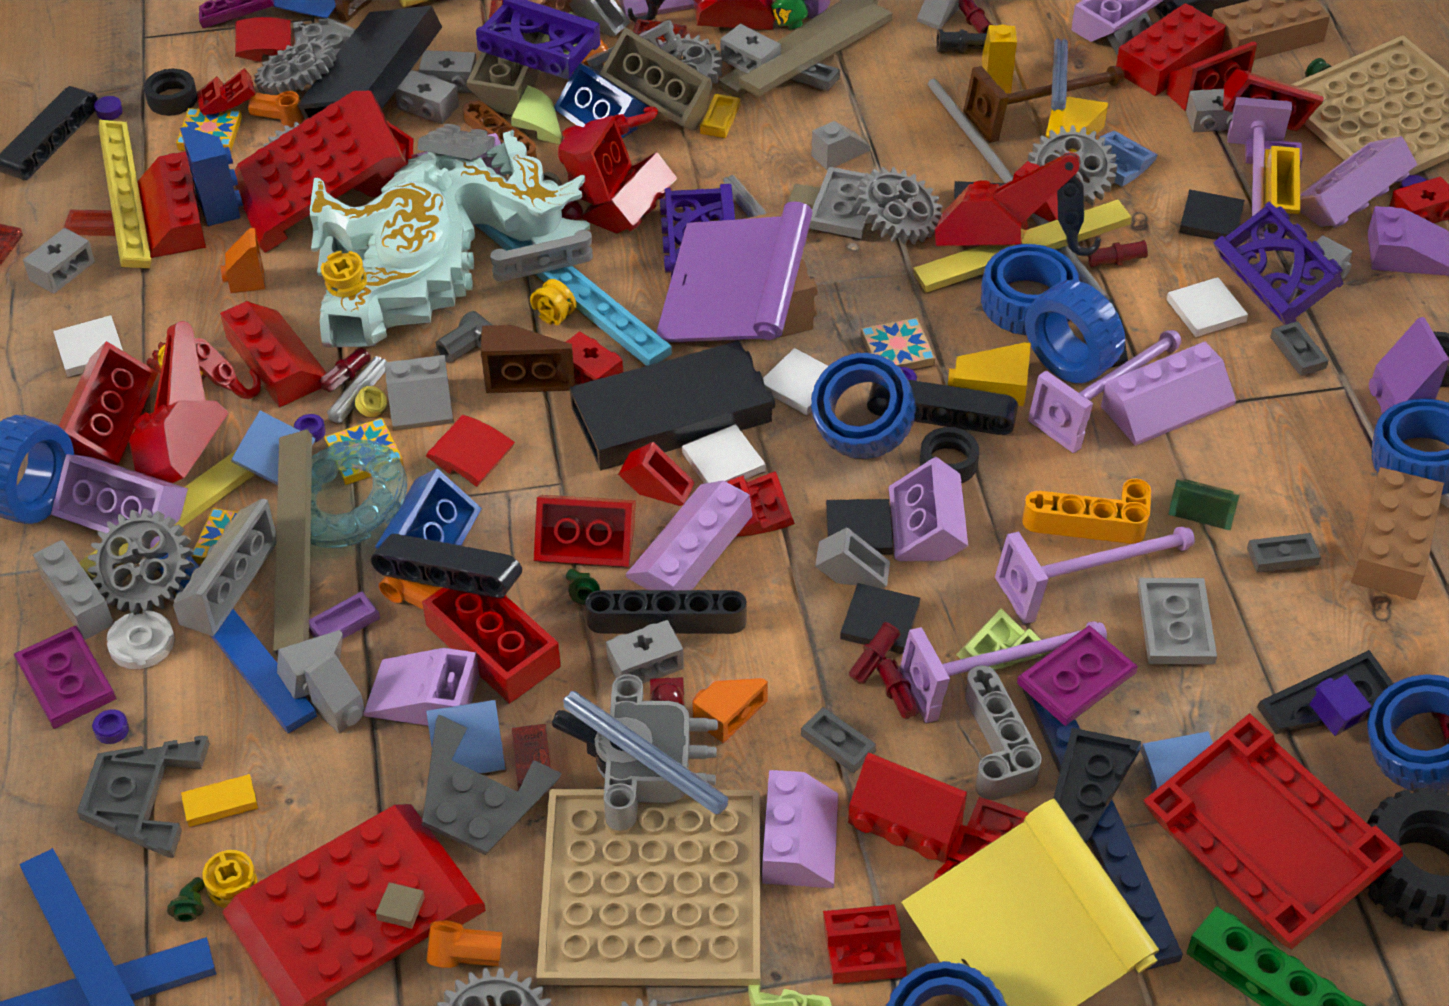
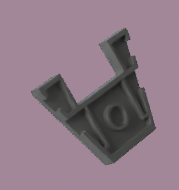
(125, 789)
(470, 804)

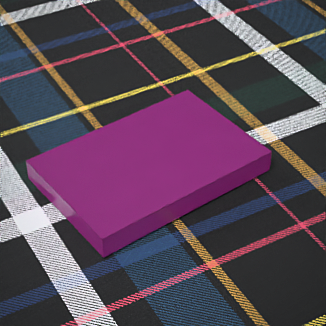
(1077, 675)
(65, 677)

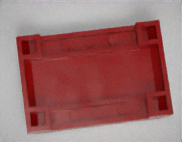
(337, 145)
(1271, 832)
(317, 920)

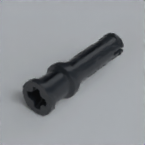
(959, 40)

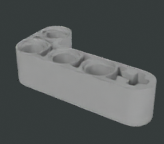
(998, 730)

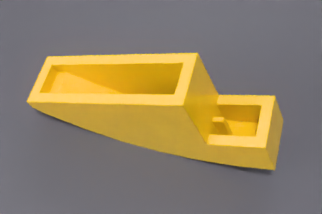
(1282, 178)

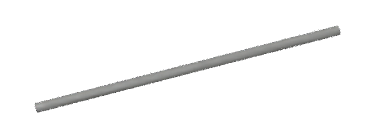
(1003, 172)

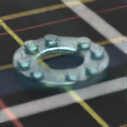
(380, 506)

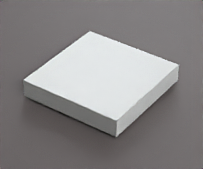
(1207, 307)
(82, 341)
(794, 380)
(723, 456)

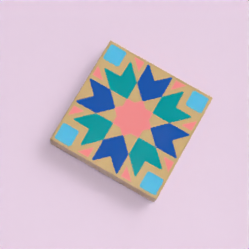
(900, 342)

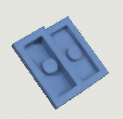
(1130, 157)
(260, 446)
(481, 743)
(1170, 755)

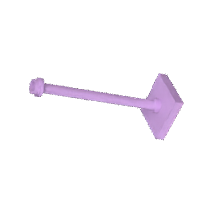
(1259, 121)
(1065, 412)
(1026, 580)
(931, 678)

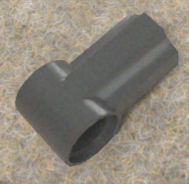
(462, 338)

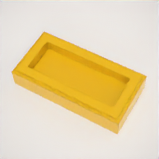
(720, 116)
(219, 800)

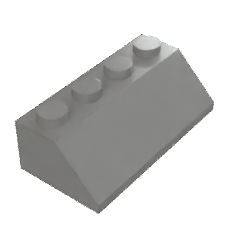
(227, 569)

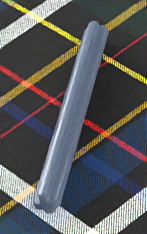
(1059, 76)
(646, 753)

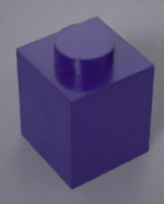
(1339, 704)

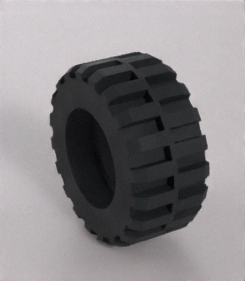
(1403, 887)

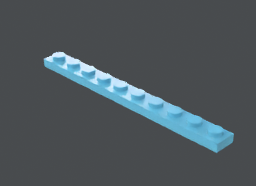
(598, 307)

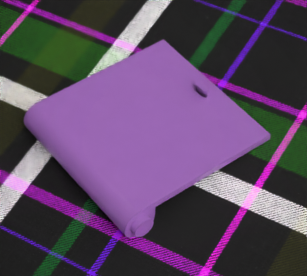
(735, 277)

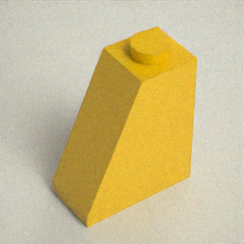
(1000, 54)
(1080, 114)
(994, 371)

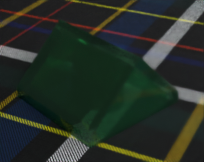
(1204, 503)

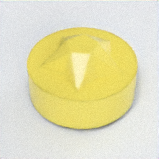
(370, 401)

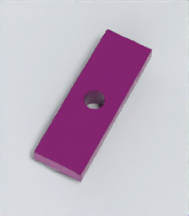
(219, 11)

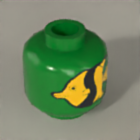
(789, 12)

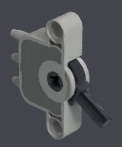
(627, 779)

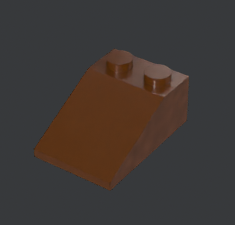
(524, 361)

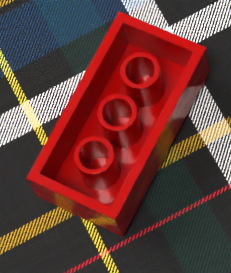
(1169, 45)
(508, 643)

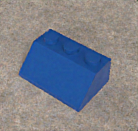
(594, 97)
(212, 176)
(434, 511)

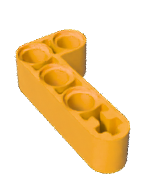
(1091, 516)

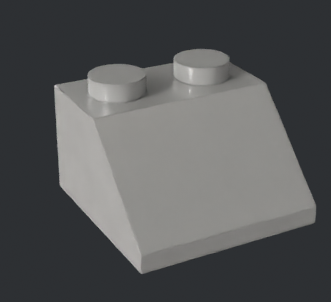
(418, 392)

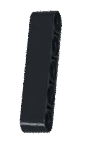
(47, 132)
(953, 407)
(446, 565)
(684, 609)

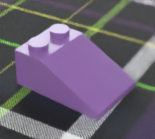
(1407, 243)
(1410, 368)

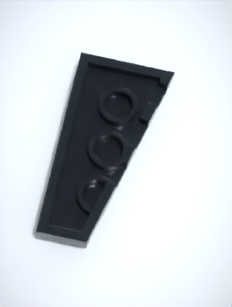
(1291, 710)
(1091, 775)

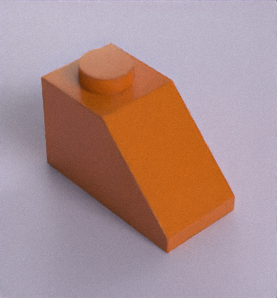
(244, 264)
(730, 704)

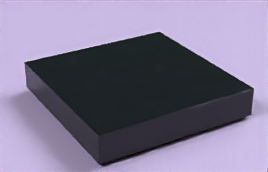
(1210, 215)
(865, 518)
(874, 606)

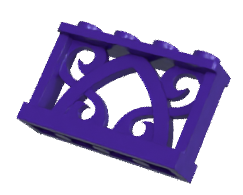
(531, 17)
(714, 203)
(1278, 298)

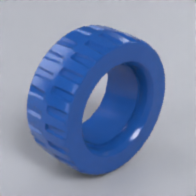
(1020, 263)
(1057, 344)
(1413, 420)
(871, 439)
(46, 449)
(1396, 704)
(943, 979)

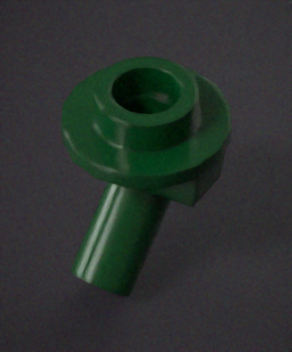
(581, 585)
(188, 903)

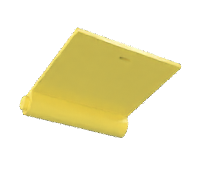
(1034, 916)

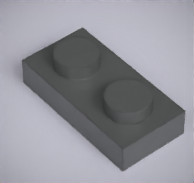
(1129, 31)
(819, 76)
(1299, 348)
(1283, 552)
(838, 739)

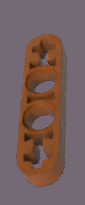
(488, 116)

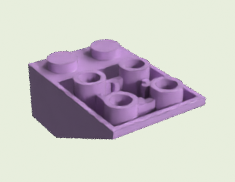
(422, 682)

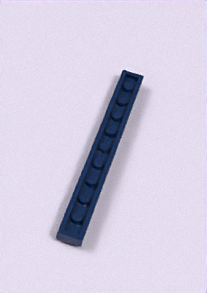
(1115, 850)

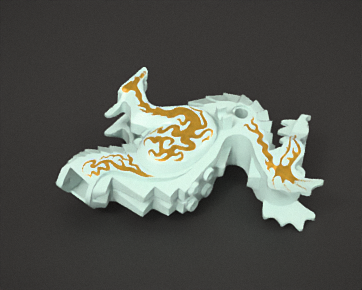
(423, 232)

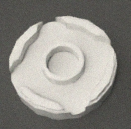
(140, 640)

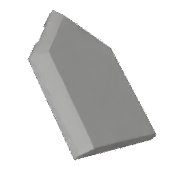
(326, 28)

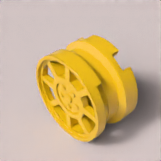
(344, 274)
(553, 302)
(228, 875)

